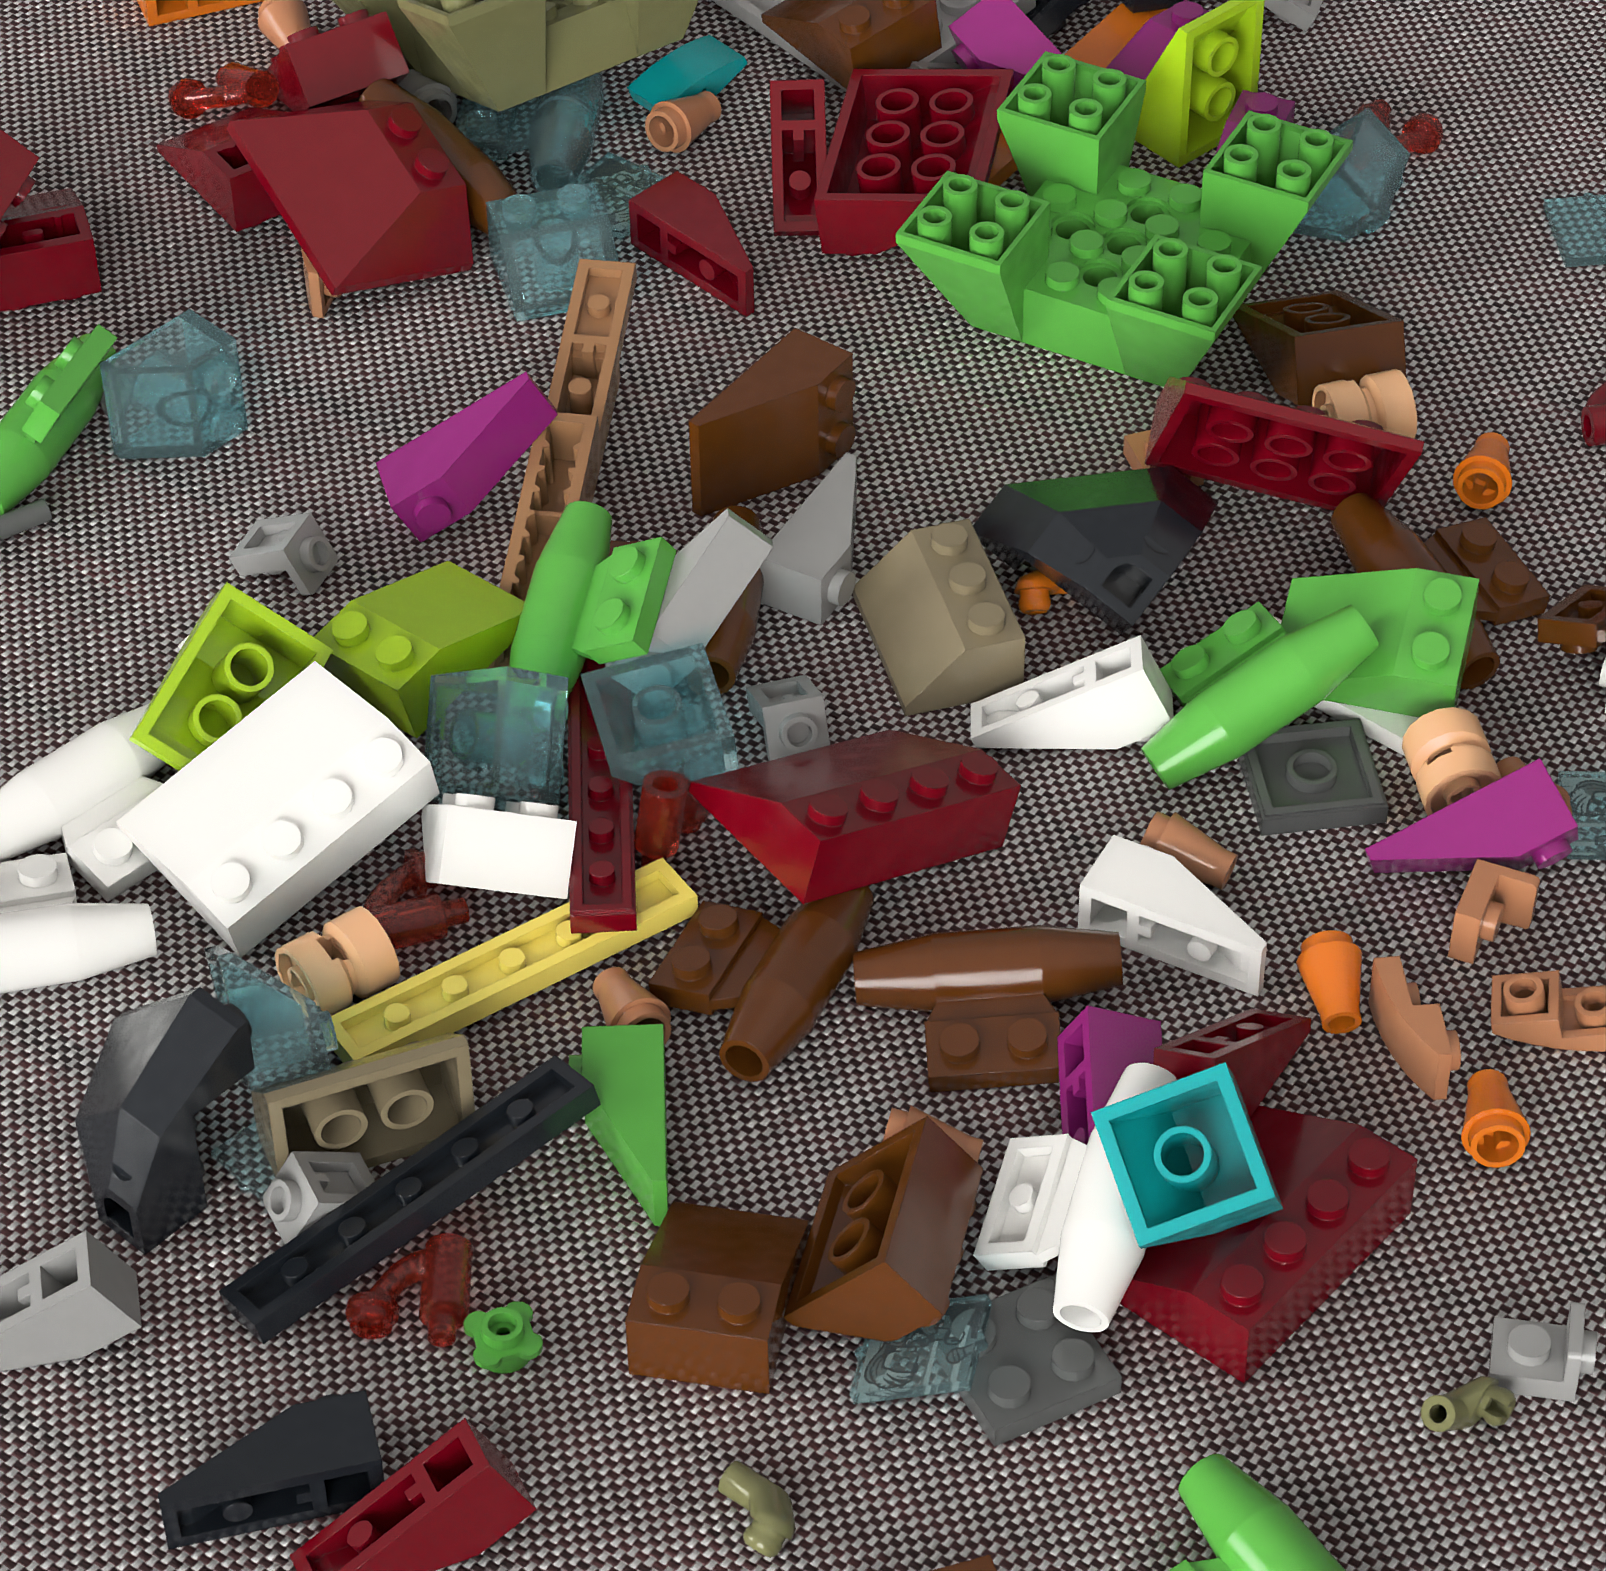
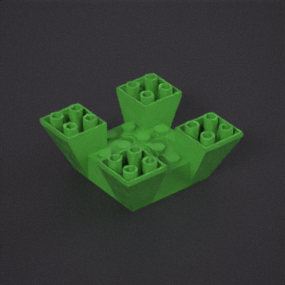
(1104, 252)

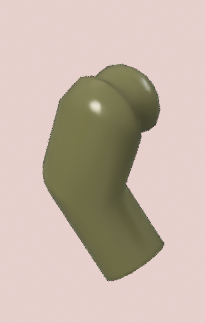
(1469, 1404)
(765, 1502)

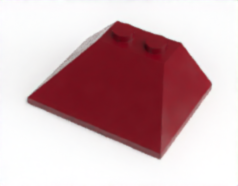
(362, 191)

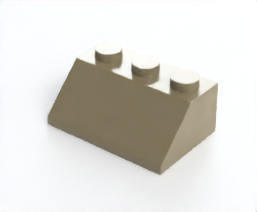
(941, 620)
(370, 1105)

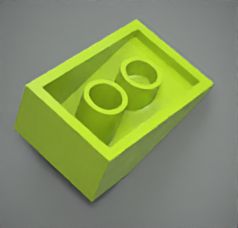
(1201, 81)
(418, 629)
(222, 674)

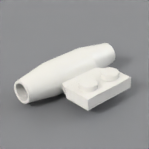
(80, 797)
(53, 937)
(1064, 1202)

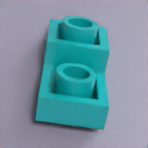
(686, 71)

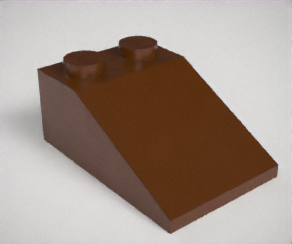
(857, 33)
(1320, 341)
(773, 424)
(714, 1297)

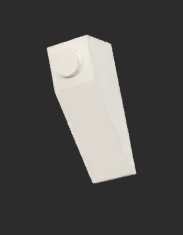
(1083, 705)
(1169, 915)

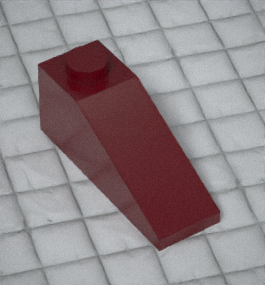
(796, 153)
(692, 236)
(1251, 1043)
(428, 1513)

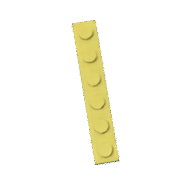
(504, 970)

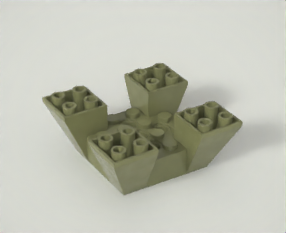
(524, 48)

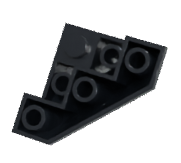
(1100, 535)
(141, 1108)

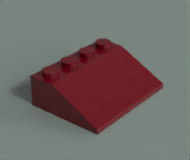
(897, 142)
(1274, 446)
(863, 810)
(1258, 1282)

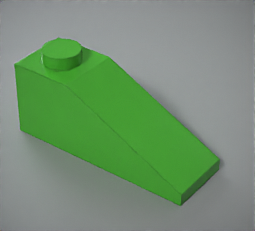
(631, 1122)

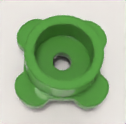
(504, 1352)

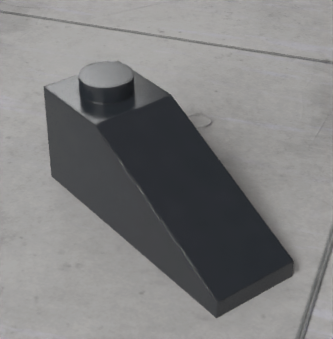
(288, 1471)

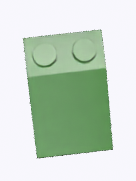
(1421, 627)

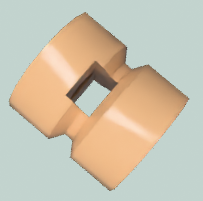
(1379, 398)
(1448, 757)
(344, 961)

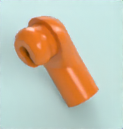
(1035, 592)

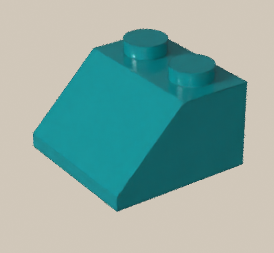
(1187, 1158)

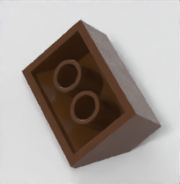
(887, 1237)

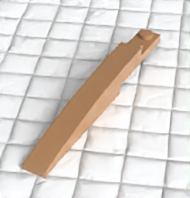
(584, 391)

